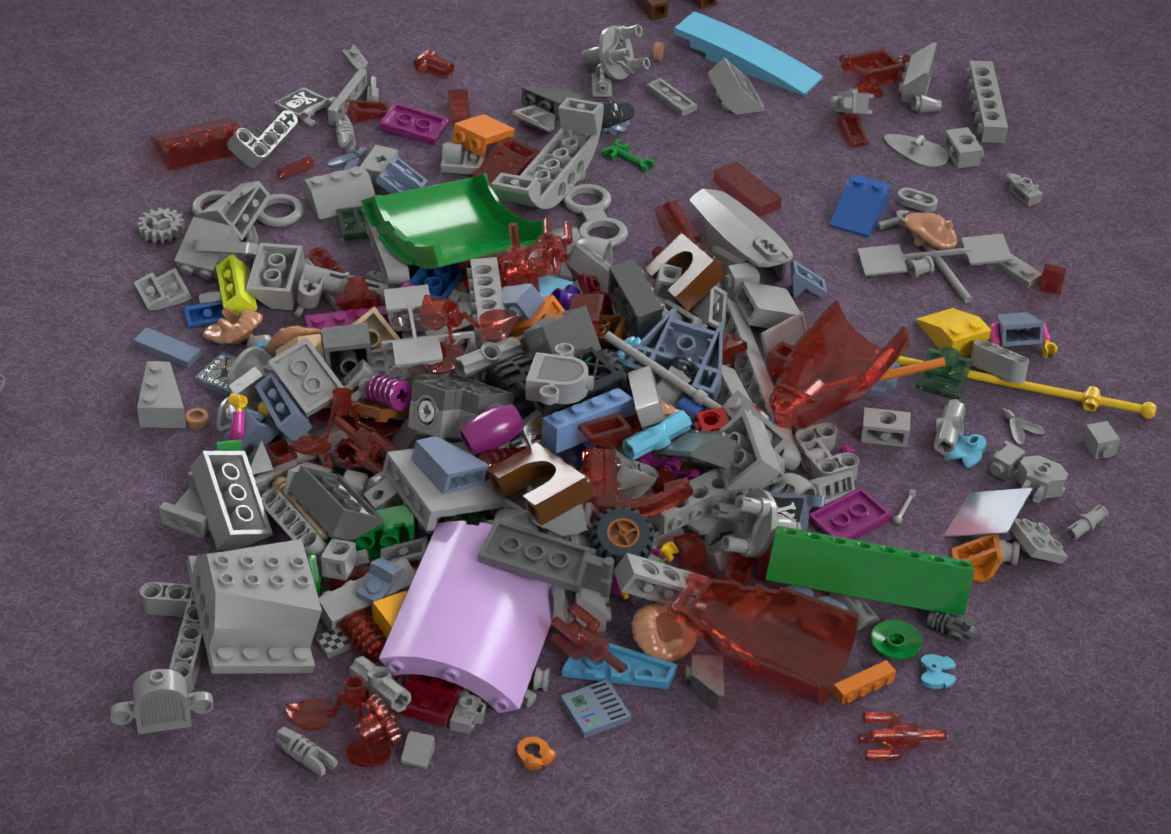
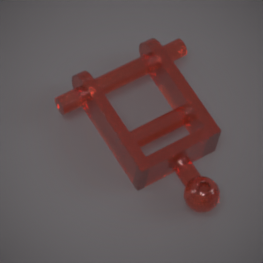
(887, 67)

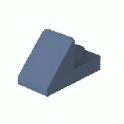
(806, 279)
(379, 580)

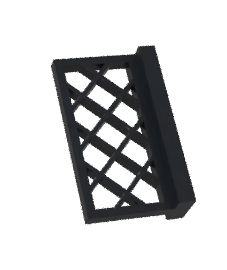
(602, 385)

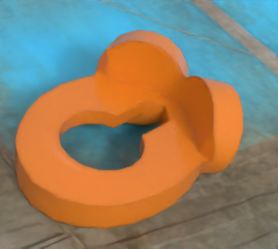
(533, 763)

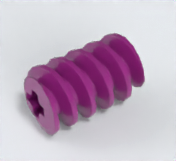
(389, 392)

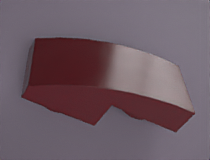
(590, 285)

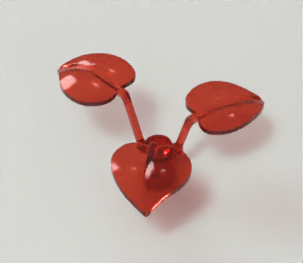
(438, 311)
(340, 406)
(315, 715)

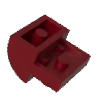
(431, 699)

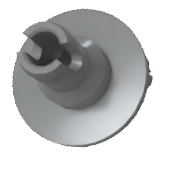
(616, 52)
(754, 522)

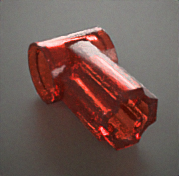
(431, 62)

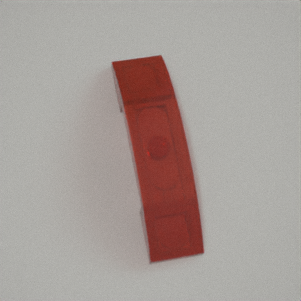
(674, 494)

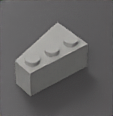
(239, 207)
(159, 398)

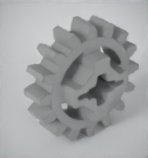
(160, 225)

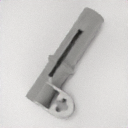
(330, 281)

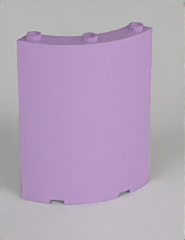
(470, 620)

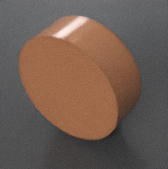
(658, 50)
(196, 418)

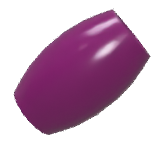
(492, 429)

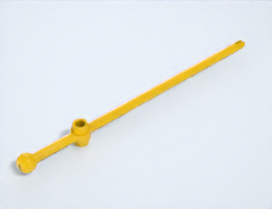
(1090, 398)

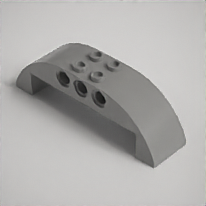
(560, 161)

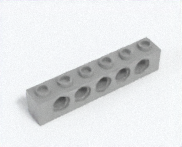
(986, 102)
(484, 290)
(707, 490)

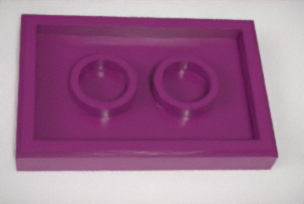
(414, 124)
(850, 515)

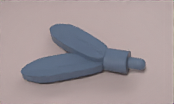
(351, 159)

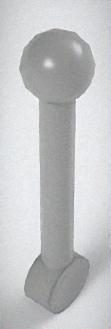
(898, 518)

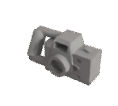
(1024, 189)
(468, 712)

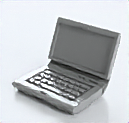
(787, 331)

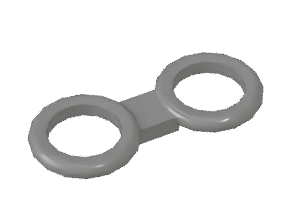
(594, 214)
(262, 217)

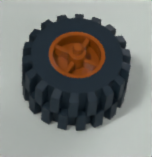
(621, 533)

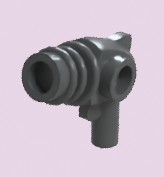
(956, 627)

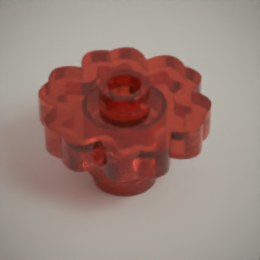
(357, 295)
(379, 723)

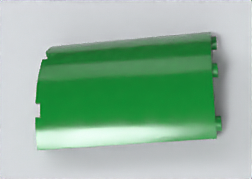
(446, 223)

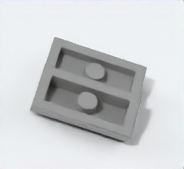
(163, 290)

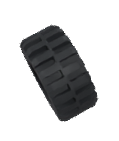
(504, 375)

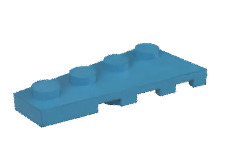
(639, 671)

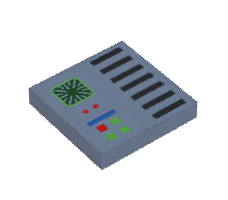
(595, 708)

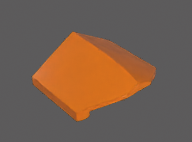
(984, 555)

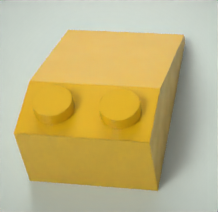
(954, 329)

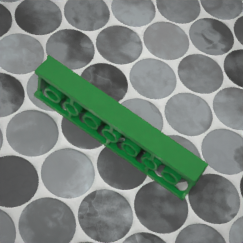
(870, 571)

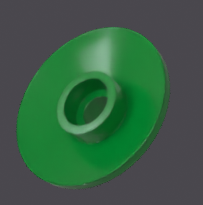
(896, 639)

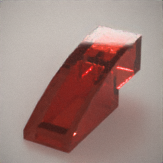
(610, 430)

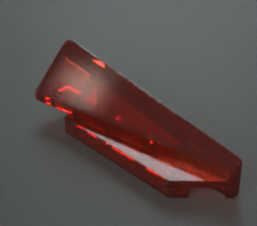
(674, 222)

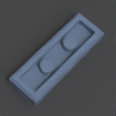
(167, 347)

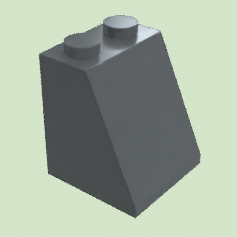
(564, 327)
(346, 347)

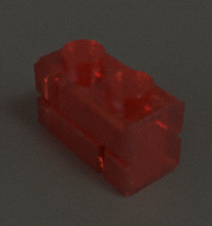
(602, 469)

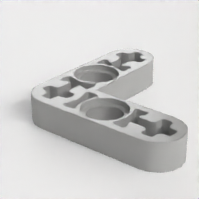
(244, 249)

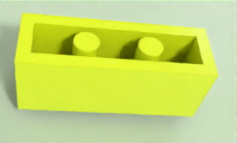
(233, 280)

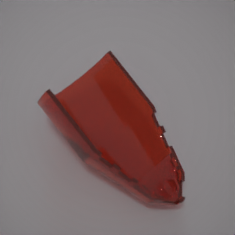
(830, 370)

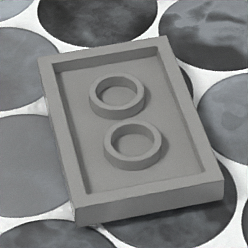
(305, 377)

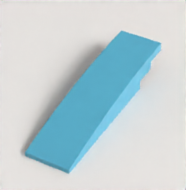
(746, 53)

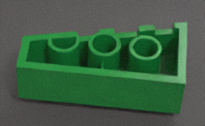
(395, 529)

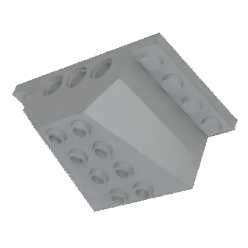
(256, 608)

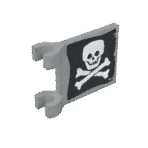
(304, 104)

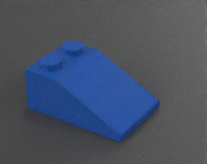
(861, 205)

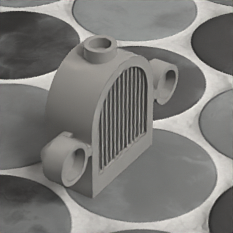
(558, 377)
(161, 703)

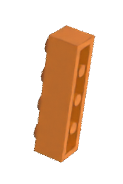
(864, 682)

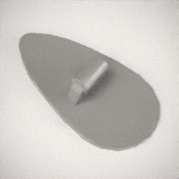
(918, 150)

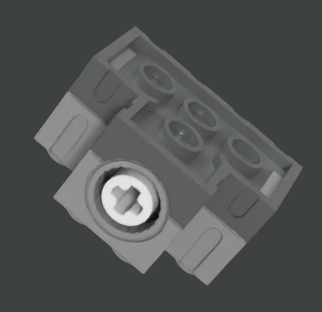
(448, 402)

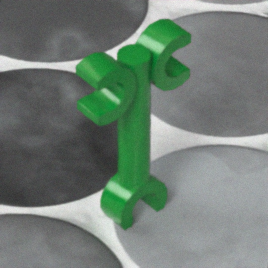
(621, 151)

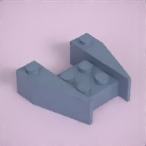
(676, 338)

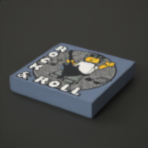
(215, 374)

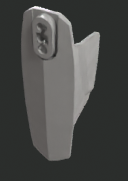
(739, 234)

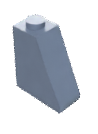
(448, 465)

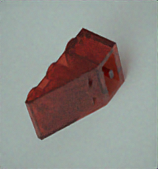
(507, 157)

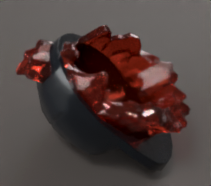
(343, 459)

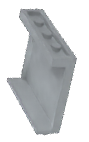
(425, 498)

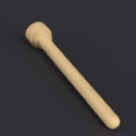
(279, 484)

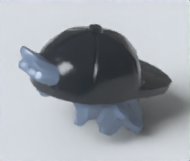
(616, 116)

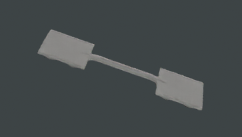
(891, 260)
(417, 349)

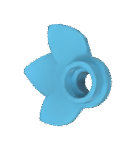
(968, 449)

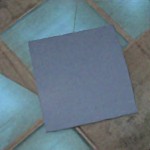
(400, 177)

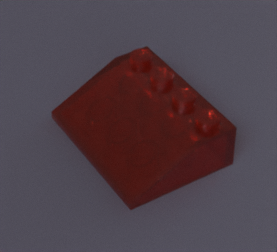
(195, 143)

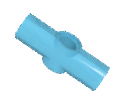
(656, 435)

